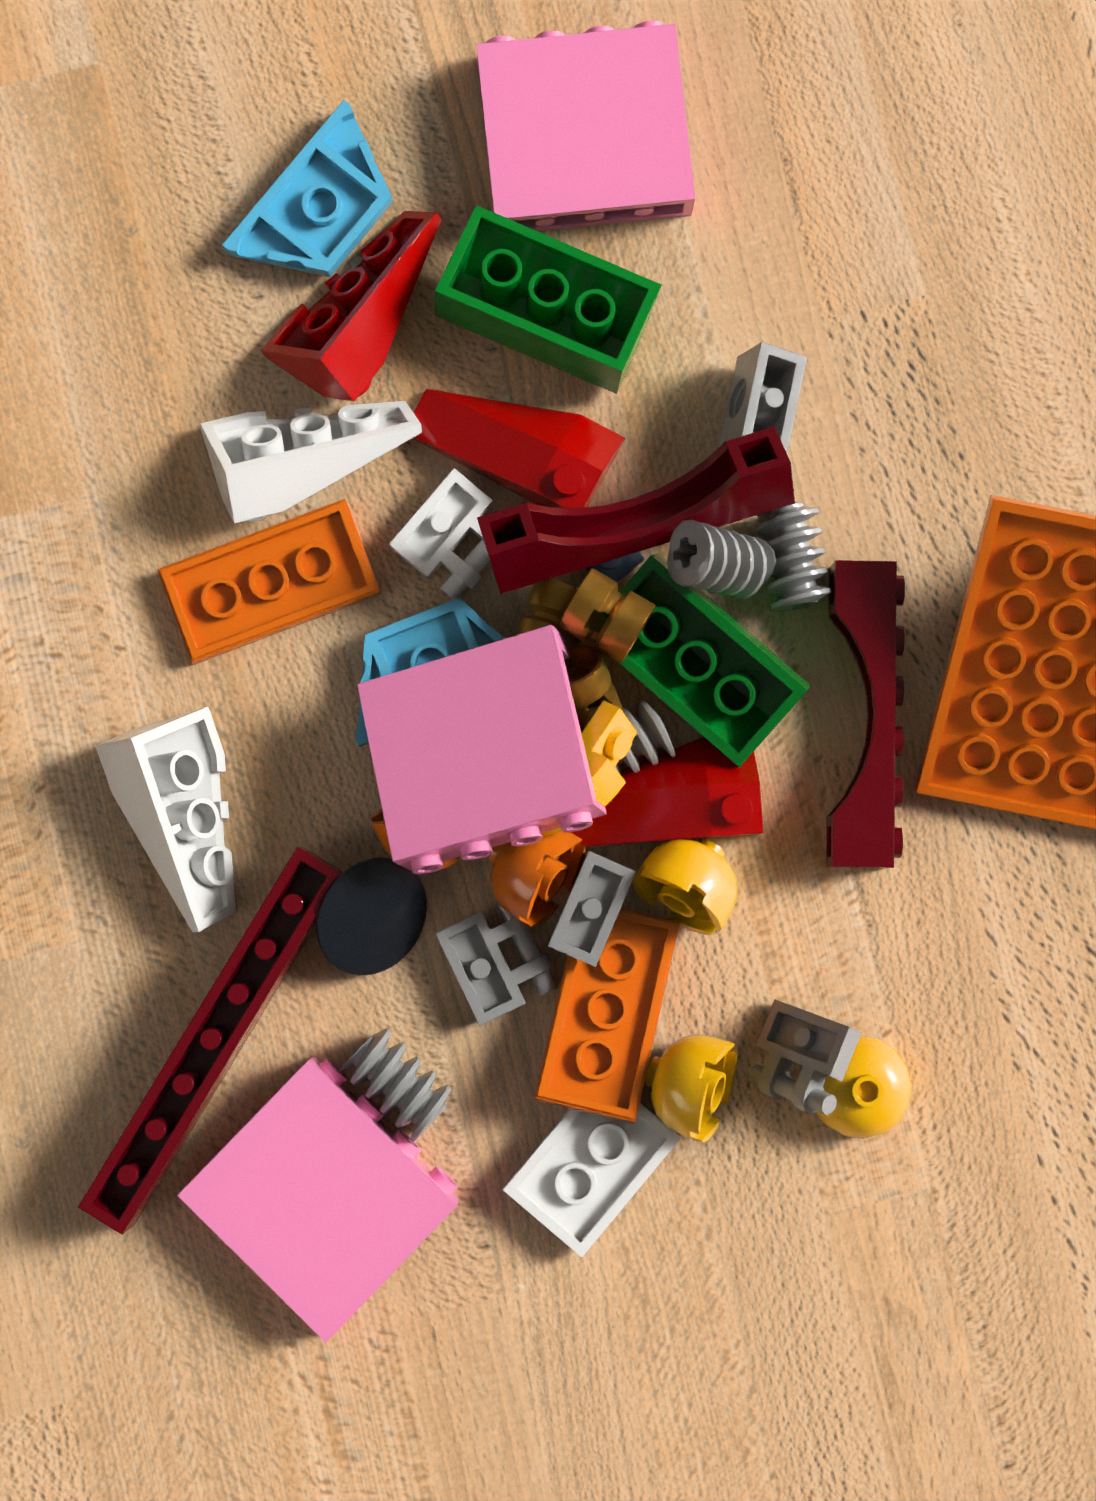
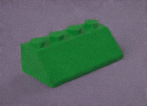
(545, 299)
(708, 665)

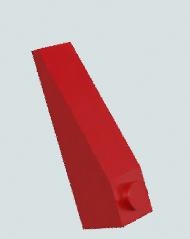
(351, 328)
(527, 449)
(682, 798)

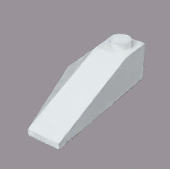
(280, 462)
(173, 801)

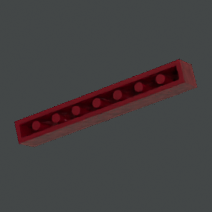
(210, 1043)

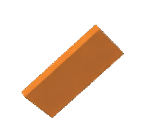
(269, 581)
(608, 1020)

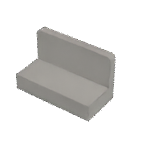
(591, 908)

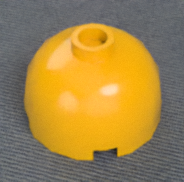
(691, 882)
(691, 1084)
(871, 1093)

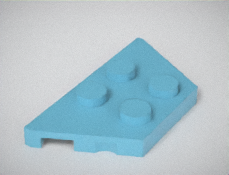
(317, 204)
(419, 640)

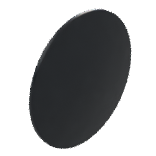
(371, 916)

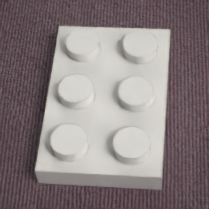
(589, 1172)

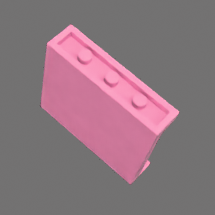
(586, 126)
(478, 751)
(321, 1196)

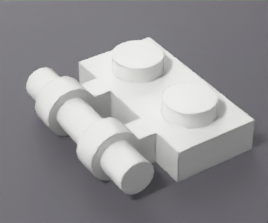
(438, 530)

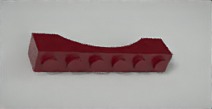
(545, 542)
(864, 612)

